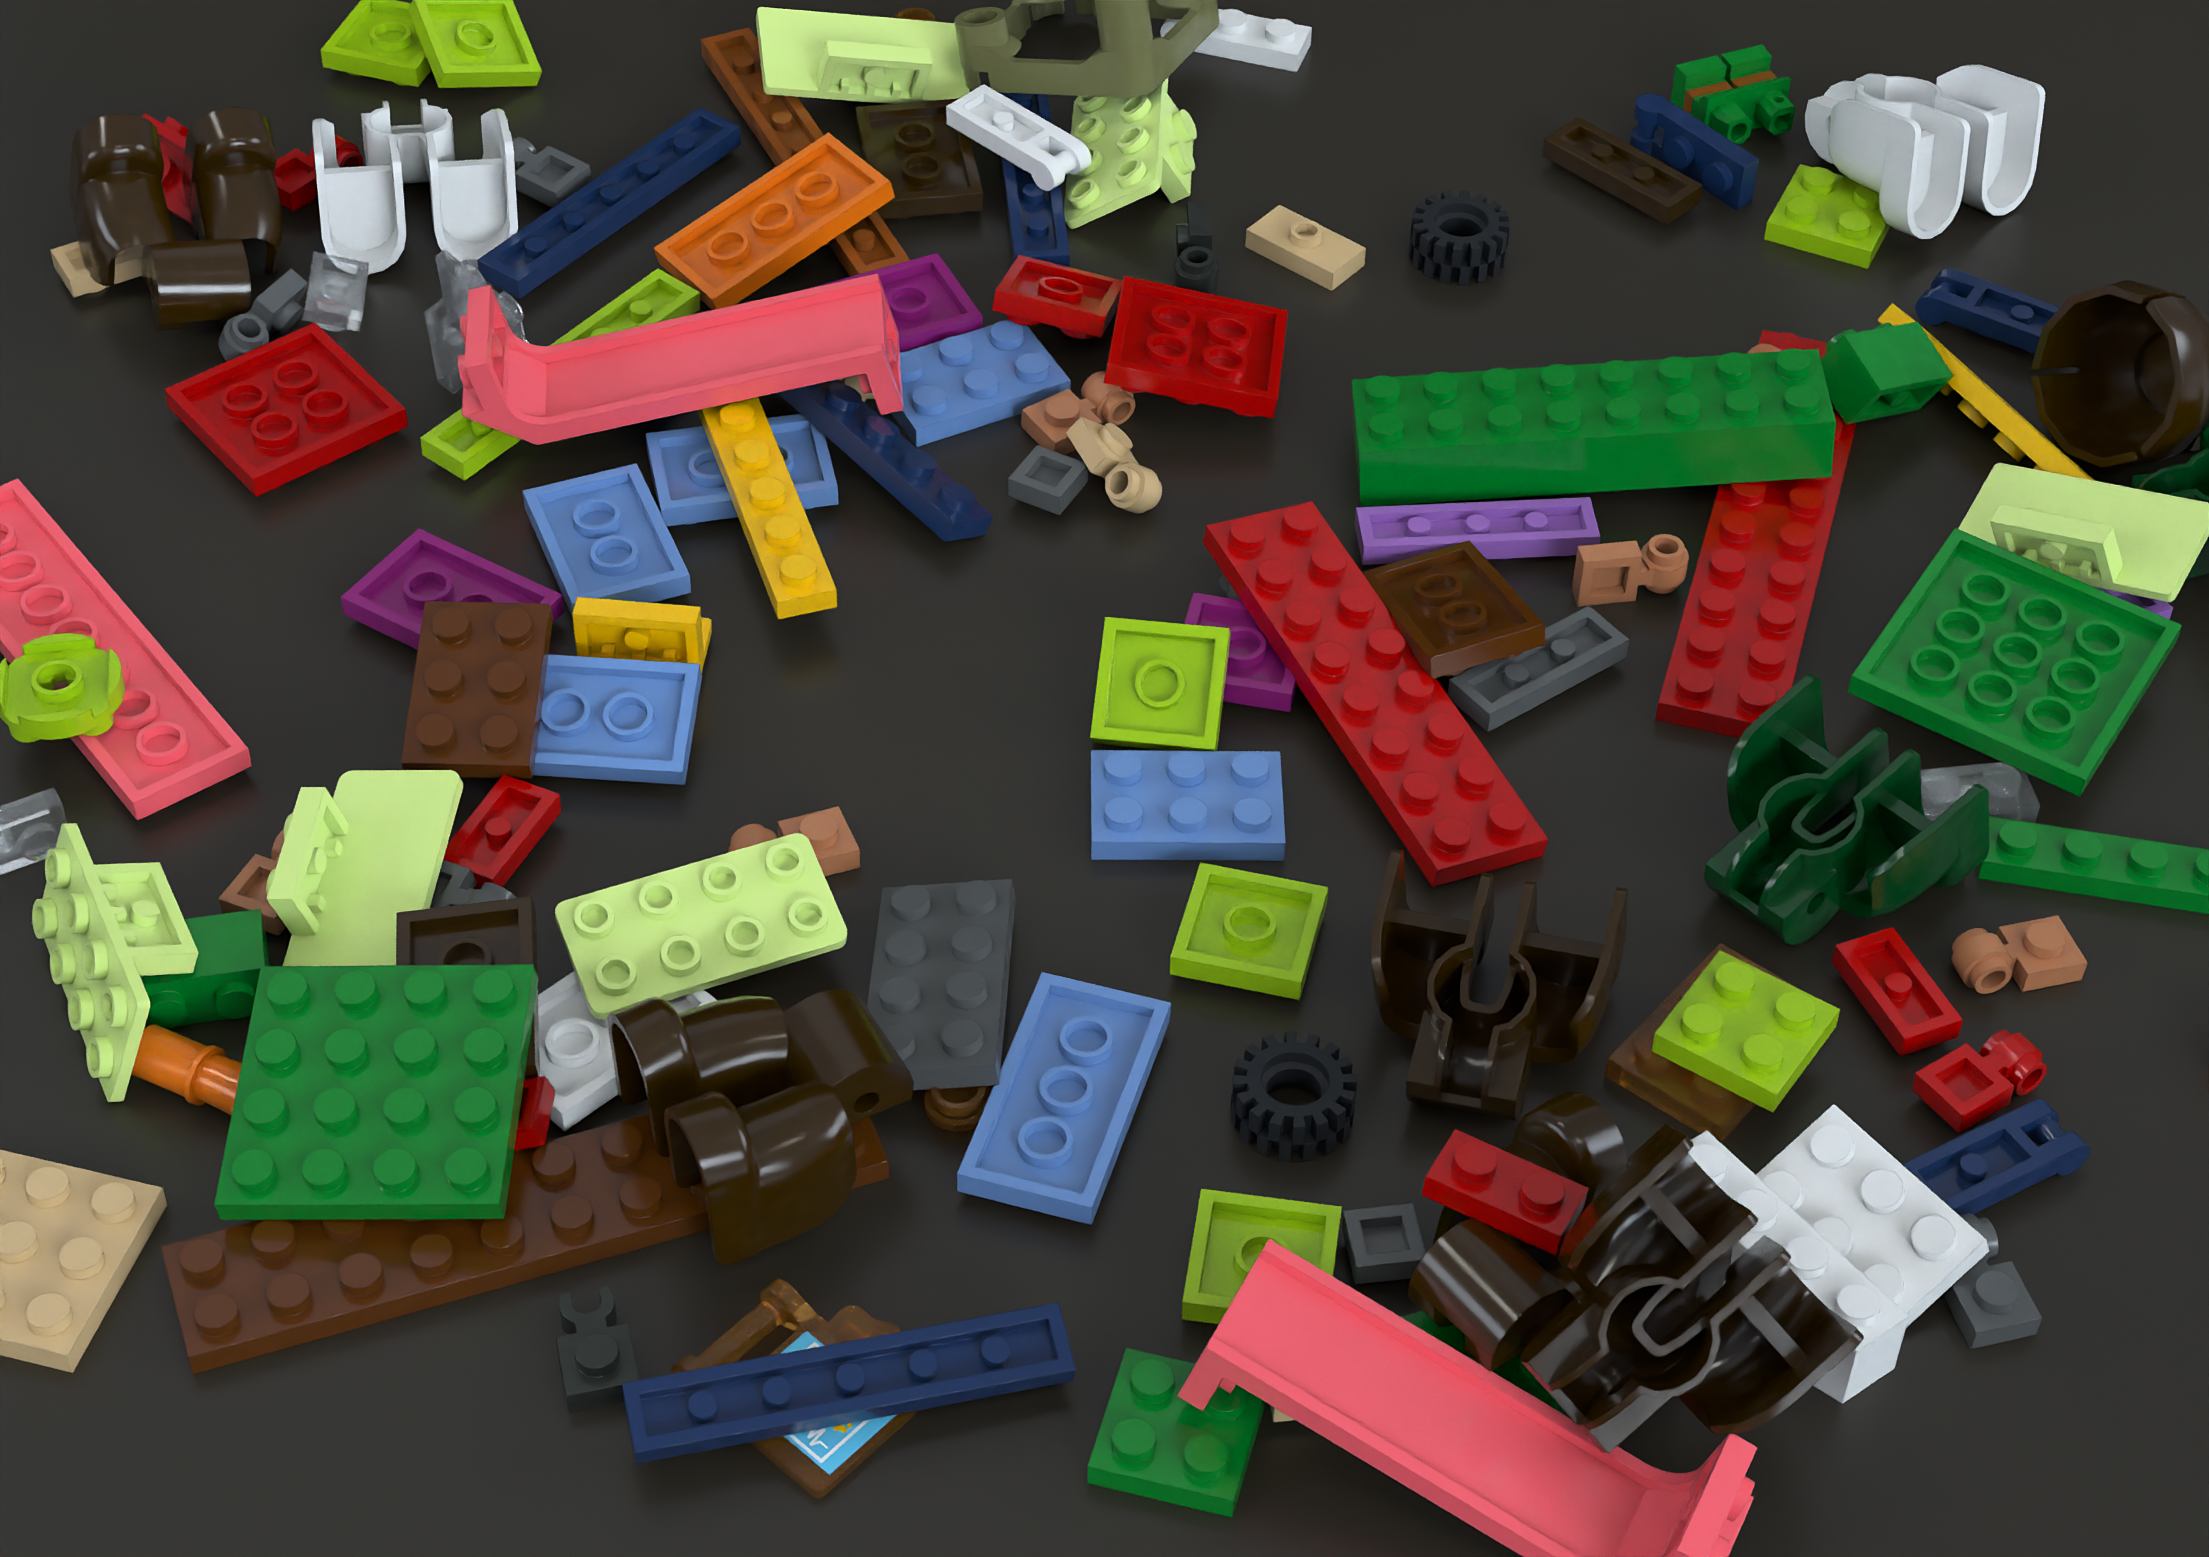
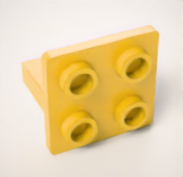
(640, 631)

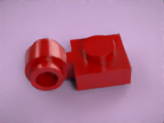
(297, 174)
(1973, 1085)

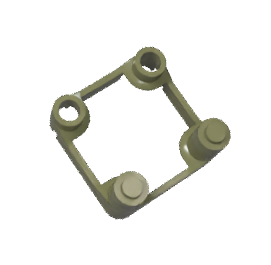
(1123, 67)

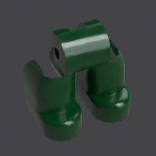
(1872, 862)

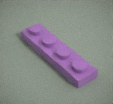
(1493, 527)

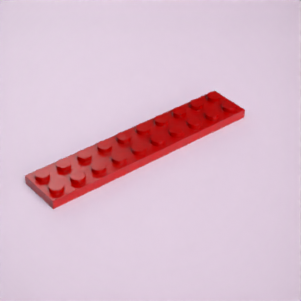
(1752, 591)

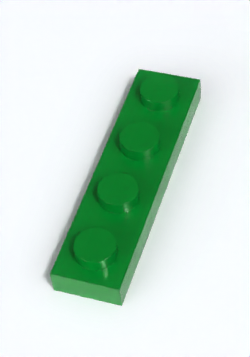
(2097, 865)

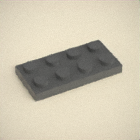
(944, 979)

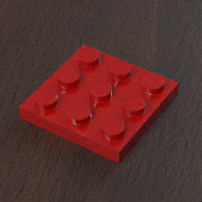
(1197, 347)
(286, 408)

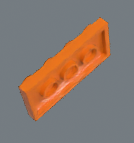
(774, 222)

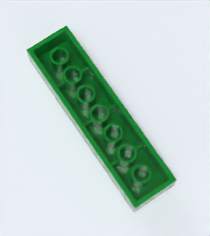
(1592, 427)

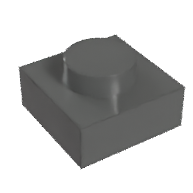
(1048, 480)
(1382, 1242)

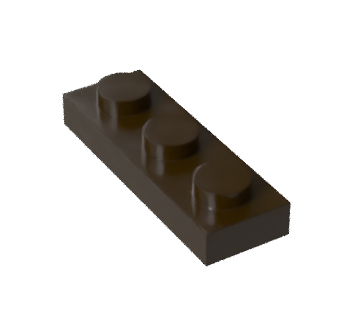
(1622, 170)

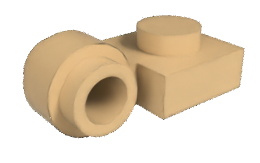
(1109, 456)

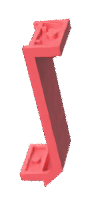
(677, 362)
(1457, 1427)

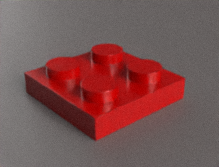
(1057, 296)

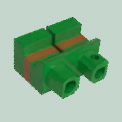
(1734, 93)

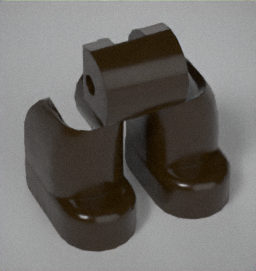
(229, 195)
(1475, 1052)
(758, 1104)
(1507, 1288)
(1731, 1360)

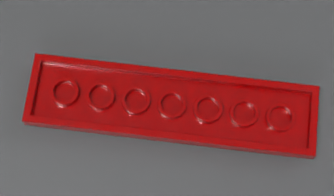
(1374, 695)

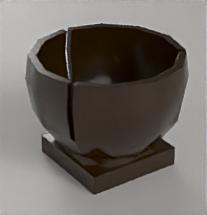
(2138, 375)

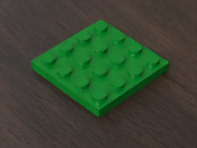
(2015, 661)
(379, 1093)

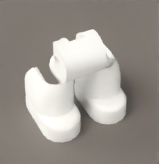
(1932, 143)
(365, 204)

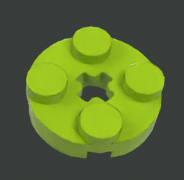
(82, 707)

